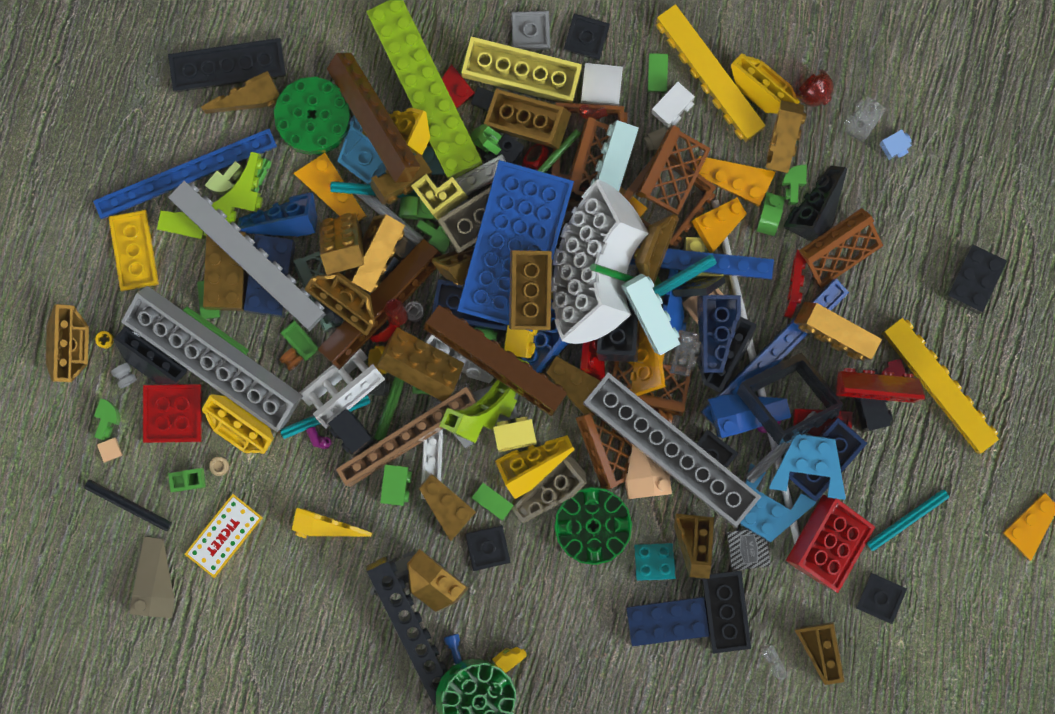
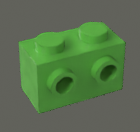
(395, 485)

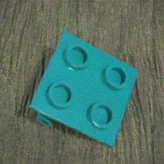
(654, 561)

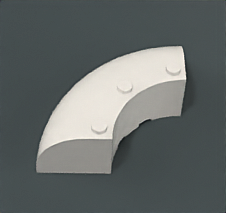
(600, 232)

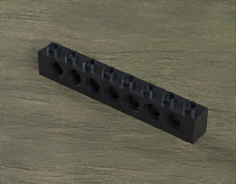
(376, 572)

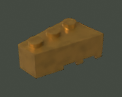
(784, 136)
(388, 190)
(574, 381)
(446, 506)
(696, 543)
(823, 649)

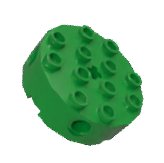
(302, 131)
(607, 512)
(472, 681)

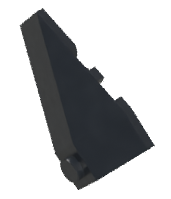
(820, 206)

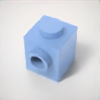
(896, 145)

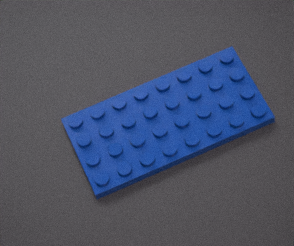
(520, 215)

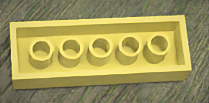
(521, 70)

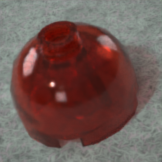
(816, 90)

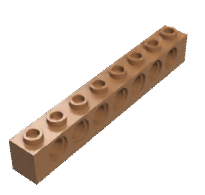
(402, 439)

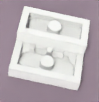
(601, 84)

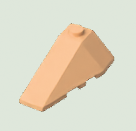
(645, 477)

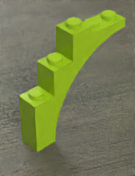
(239, 196)
(484, 413)

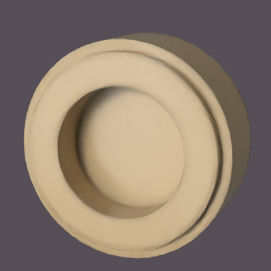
(219, 466)

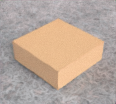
(109, 450)

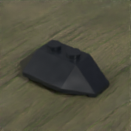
(738, 347)
(148, 358)

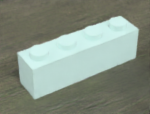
(616, 153)
(651, 314)

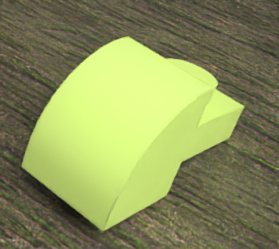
(222, 184)

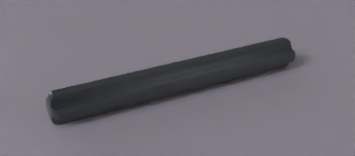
(128, 505)

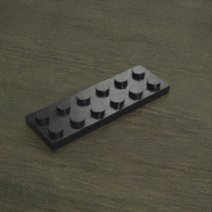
(226, 64)

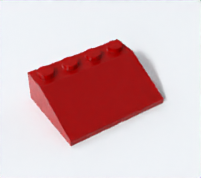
(879, 387)
(830, 543)

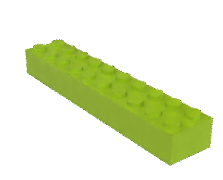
(424, 87)

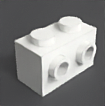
(673, 104)

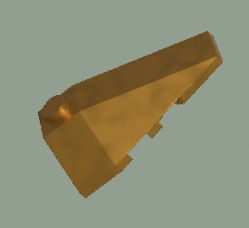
(257, 93)

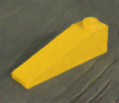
(527, 468)

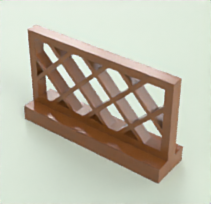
(583, 152)
(658, 163)
(836, 238)
(666, 405)
(599, 454)

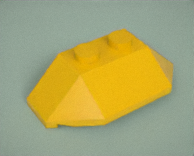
(761, 84)
(237, 425)

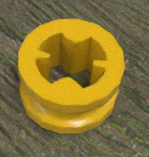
(101, 335)

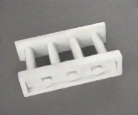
(349, 395)

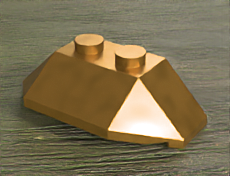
(654, 246)
(454, 265)
(343, 299)
(66, 343)
(433, 583)

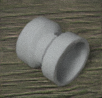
(416, 313)
(123, 374)

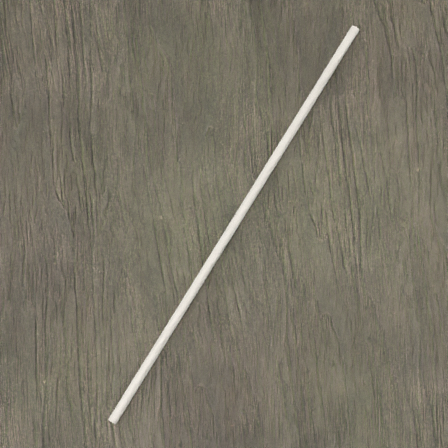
(761, 392)

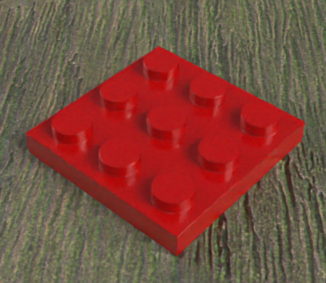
(172, 413)

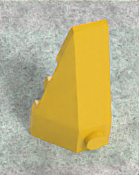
(413, 128)
(314, 524)

